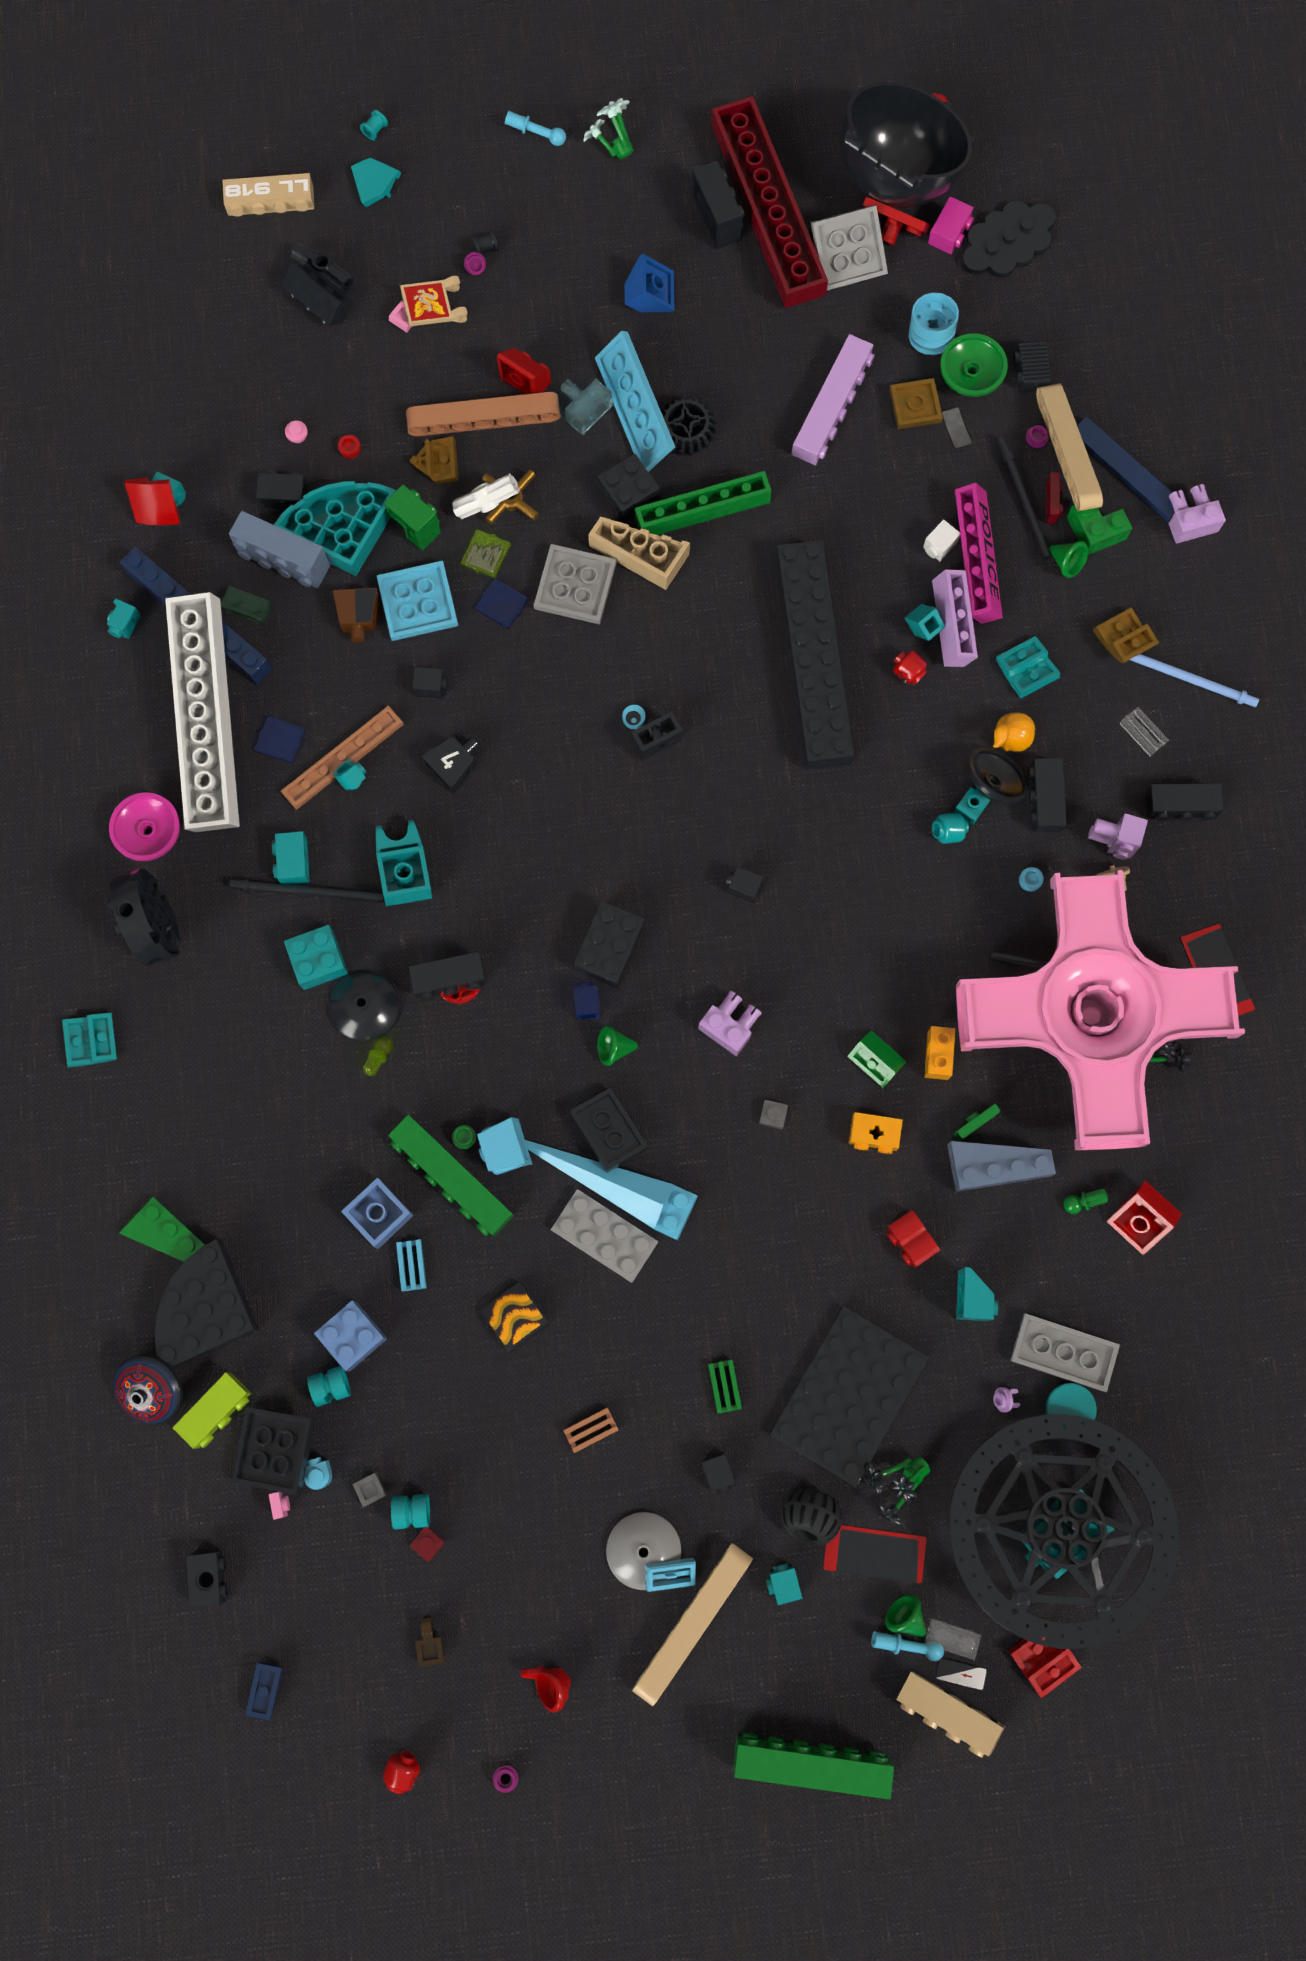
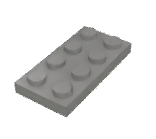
(604, 1236)
(1065, 1352)

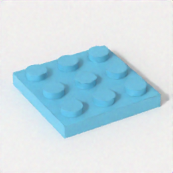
(417, 600)

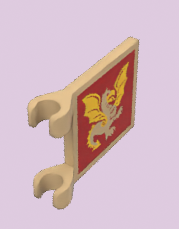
(429, 302)

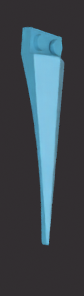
(647, 1199)

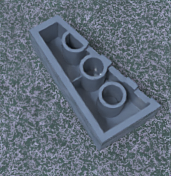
(992, 1165)

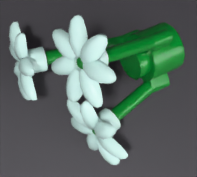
(622, 145)

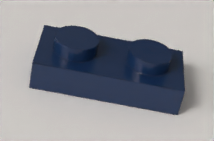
(264, 1691)

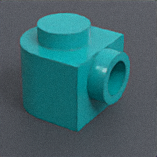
(349, 774)

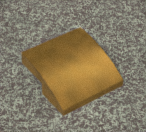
(1125, 636)

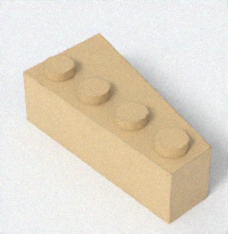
(642, 552)
(950, 1714)

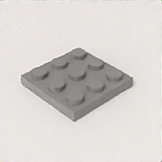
(850, 246)
(575, 584)

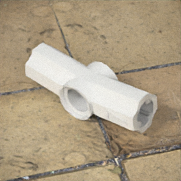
(485, 497)

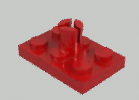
(895, 220)

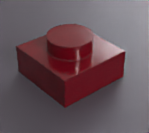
(427, 1543)

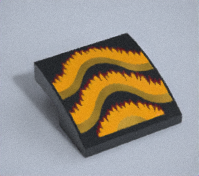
(514, 1317)

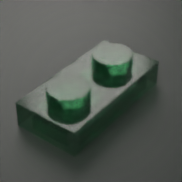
(245, 605)

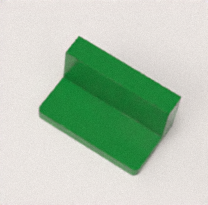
(876, 1058)

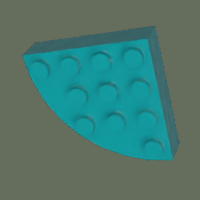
(342, 519)

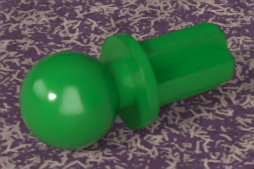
(1074, 1204)

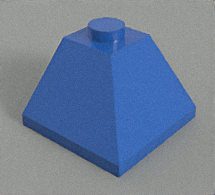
(650, 286)

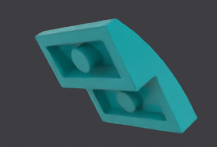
(1028, 667)
(89, 1040)

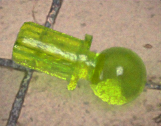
(377, 1056)

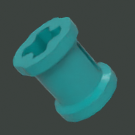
(374, 125)

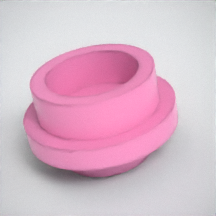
(296, 431)

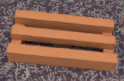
(609, 1420)

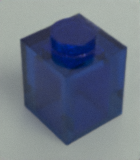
(587, 1001)

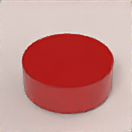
(349, 446)

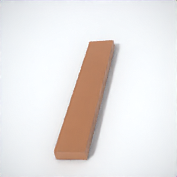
(353, 747)

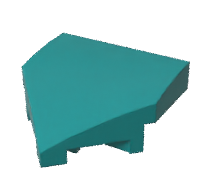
(374, 180)

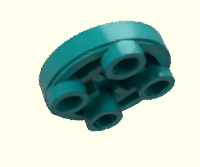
(1071, 1400)

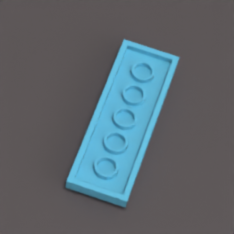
(634, 401)

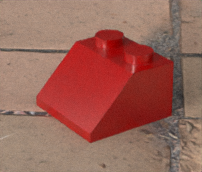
(522, 372)
(1144, 1218)

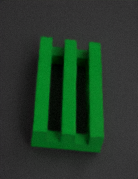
(729, 1363)

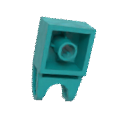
(402, 858)

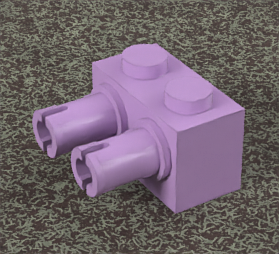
(1195, 521)
(1122, 837)
(726, 1031)

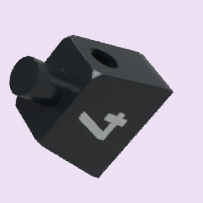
(452, 761)

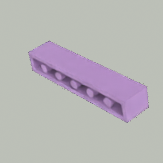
(832, 400)

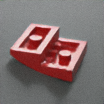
(152, 501)
(1044, 1665)

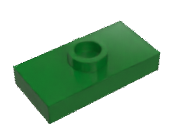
(975, 1121)

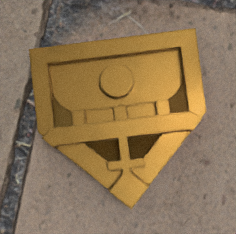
(438, 460)

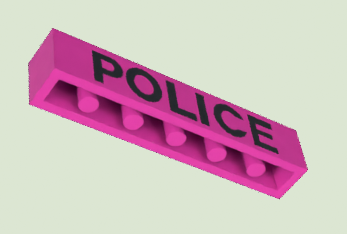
(978, 553)

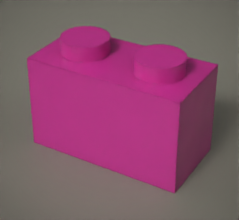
(950, 225)

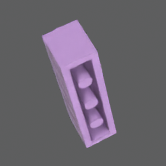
(955, 611)

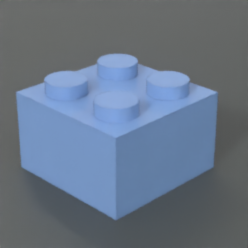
(377, 1213)
(350, 1336)

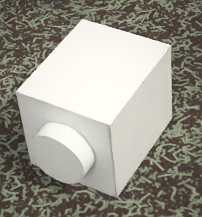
(941, 540)

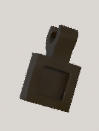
(429, 1647)

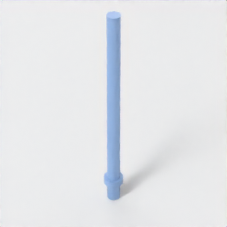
(1241, 697)

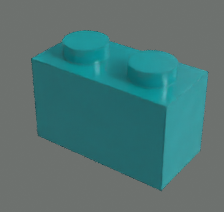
(291, 858)

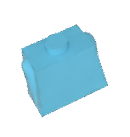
(504, 1147)

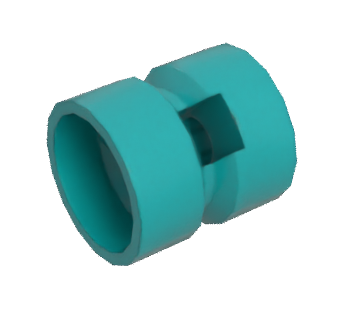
(328, 1386)
(410, 1511)

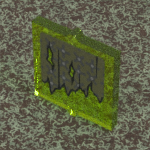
(485, 553)

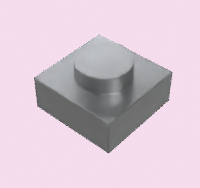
(773, 1114)
(369, 1489)

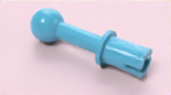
(556, 136)
(895, 1644)

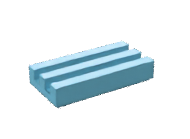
(418, 1243)
(670, 1570)

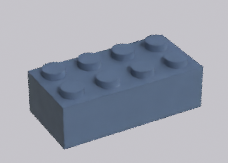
(279, 550)

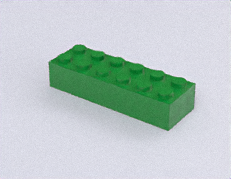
(813, 1766)

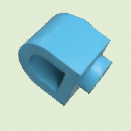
(318, 1474)

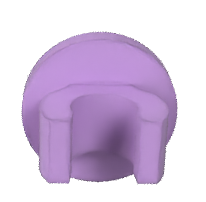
(1003, 1399)

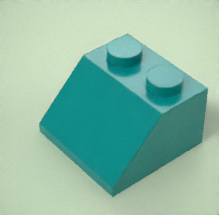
(974, 1298)

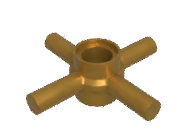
(514, 503)

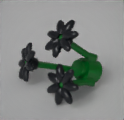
(914, 1471)

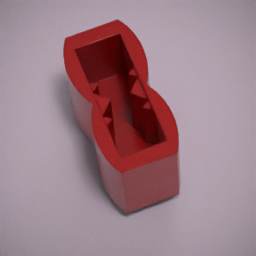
(913, 1239)

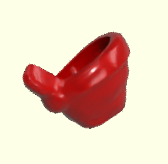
(551, 1686)

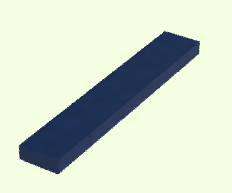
(1126, 468)

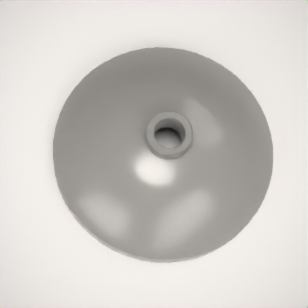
(631, 1535)

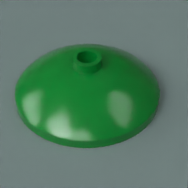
(975, 354)

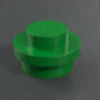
(464, 1137)

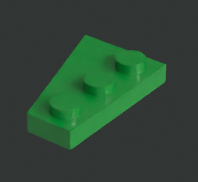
(162, 1231)

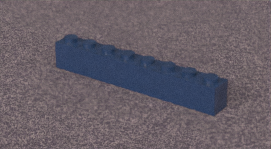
(162, 586)

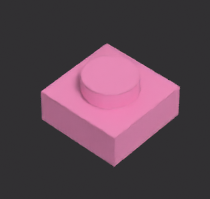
(399, 317)
(279, 1505)

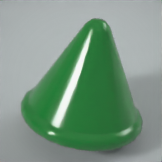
(1070, 557)
(613, 1045)
(906, 1616)

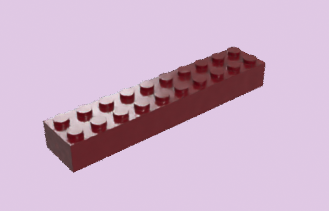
(769, 202)

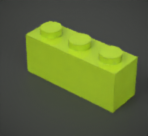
(212, 1411)

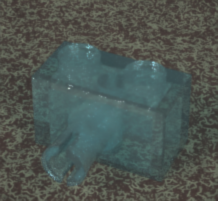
(587, 405)

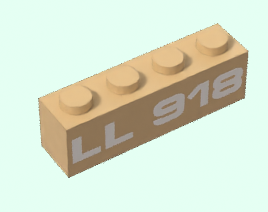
(268, 194)

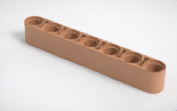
(483, 414)

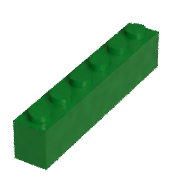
(704, 504)
(451, 1176)

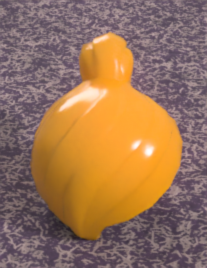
(1014, 732)

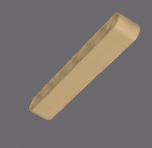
(1069, 447)
(692, 1624)

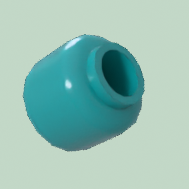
(950, 828)

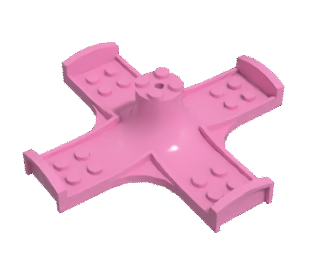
(1099, 1010)

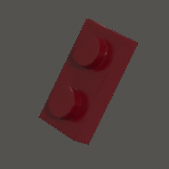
(1054, 489)

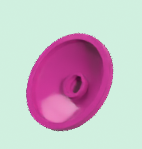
(137, 815)

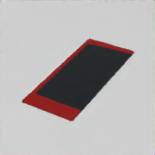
(1210, 949)
(876, 1554)

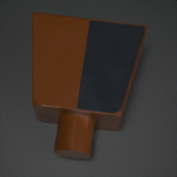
(357, 611)

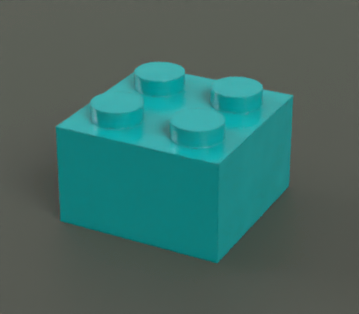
(316, 957)

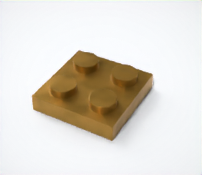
(916, 403)

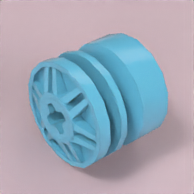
(933, 323)

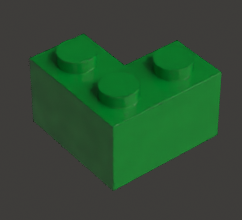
(414, 516)
(1099, 531)

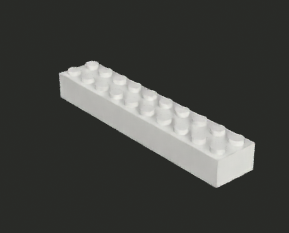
(202, 712)

